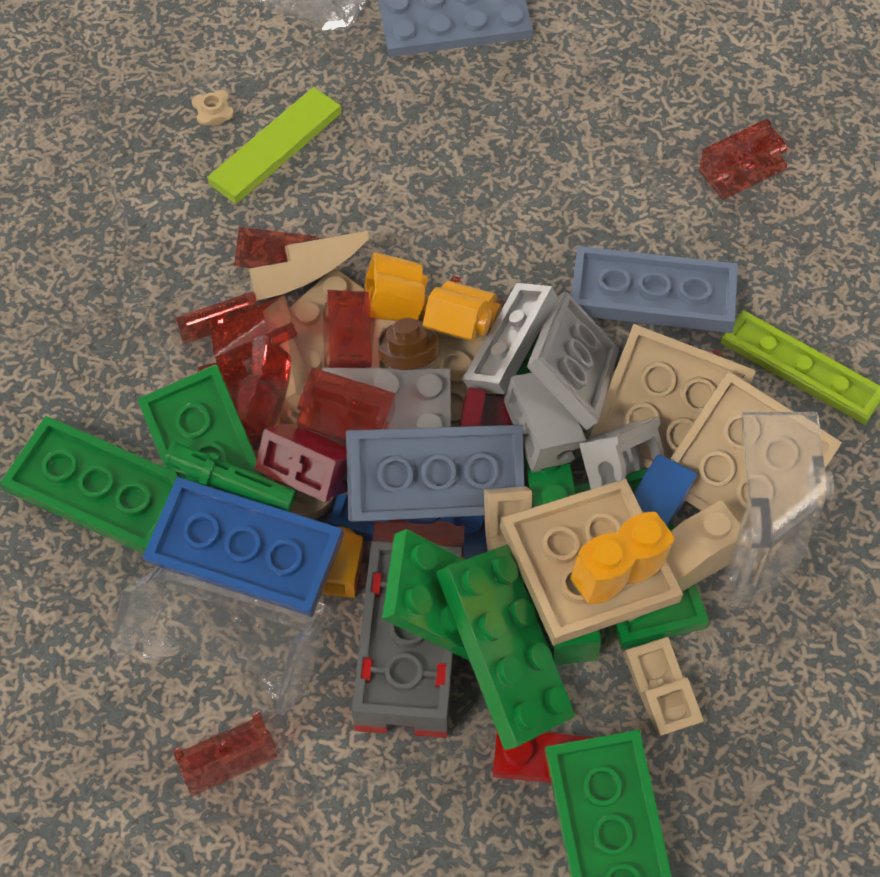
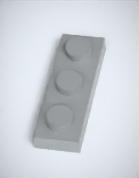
(510, 338)

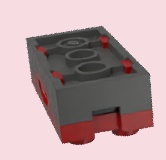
(398, 673)

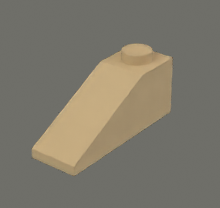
(702, 545)

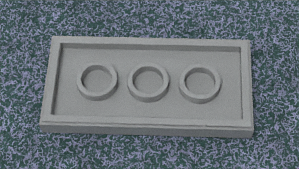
(574, 360)

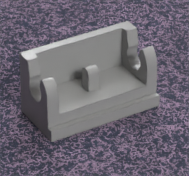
(546, 423)
(617, 451)

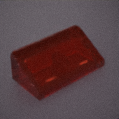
(264, 247)
(198, 323)

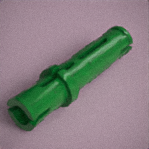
(220, 474)

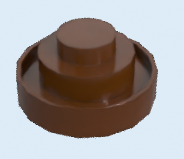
(408, 345)

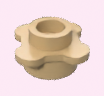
(212, 115)

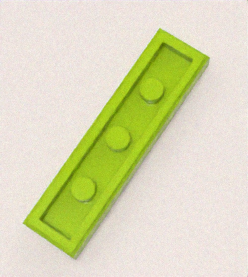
(274, 145)
(803, 367)

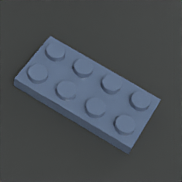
(451, 24)
(656, 289)
(430, 470)

